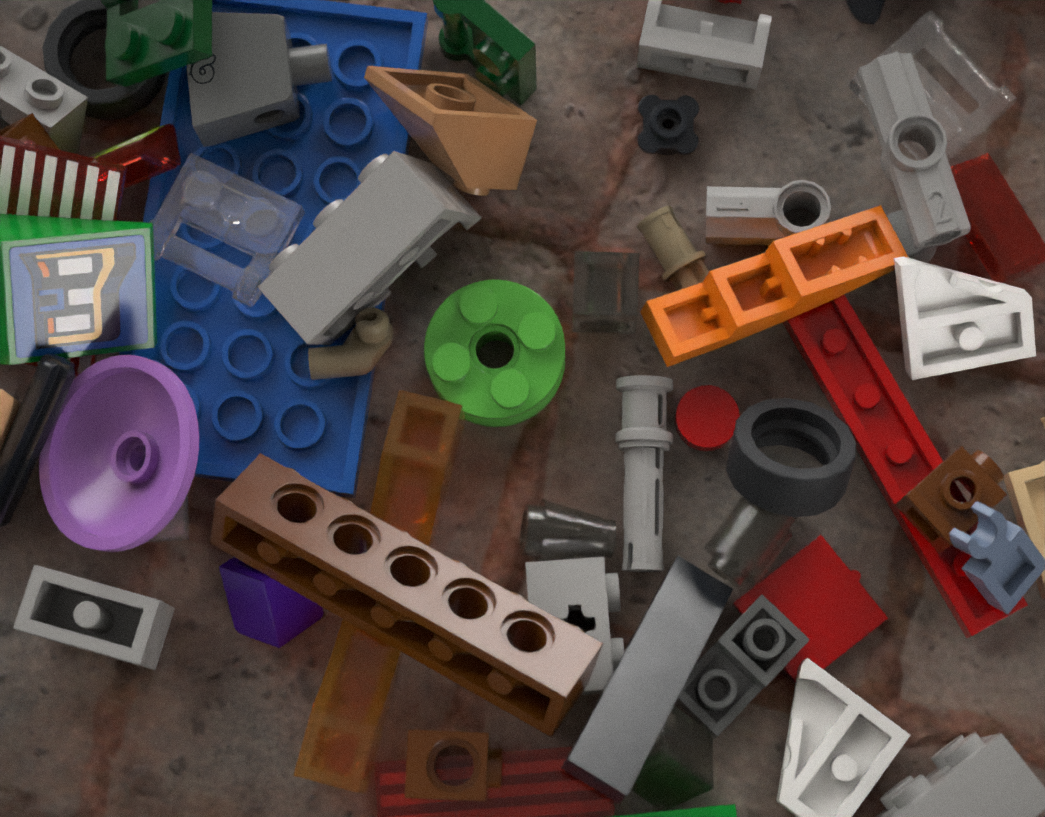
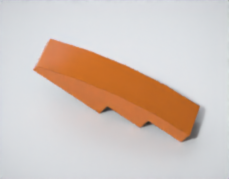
(773, 286)

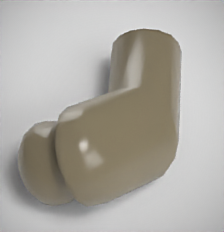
(360, 350)

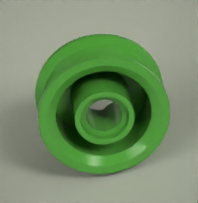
(490, 313)

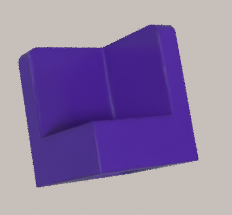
(265, 607)

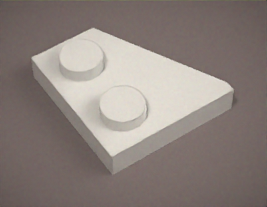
(959, 320)

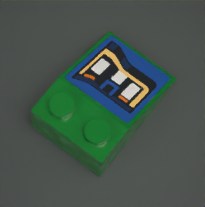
(75, 287)

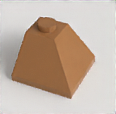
(458, 125)

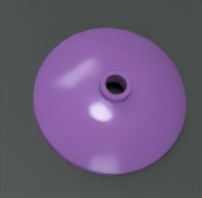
(120, 454)

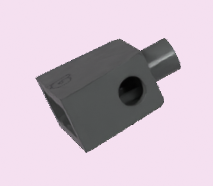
(251, 77)

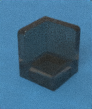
(677, 764)

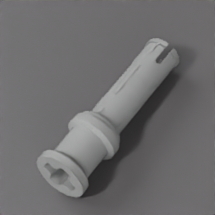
(644, 442)

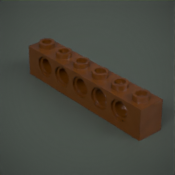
(405, 593)

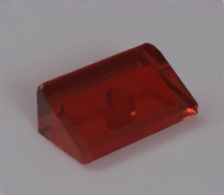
(998, 223)

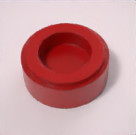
(706, 418)

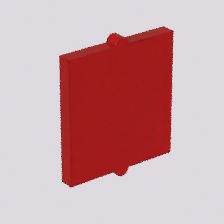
(821, 601)

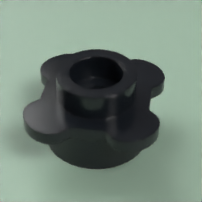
(660, 140)

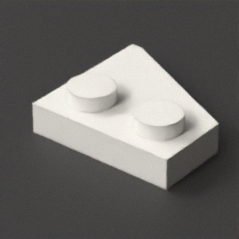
(833, 747)

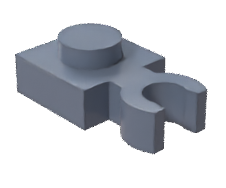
(1001, 560)

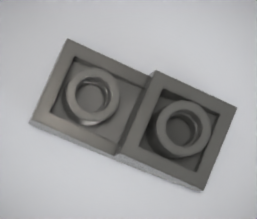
(740, 666)

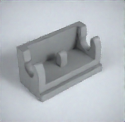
(703, 45)

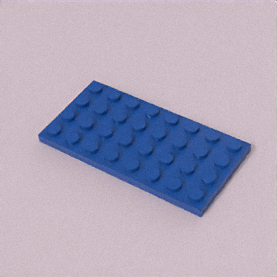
(248, 362)

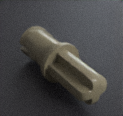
(673, 249)

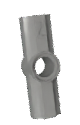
(922, 186)

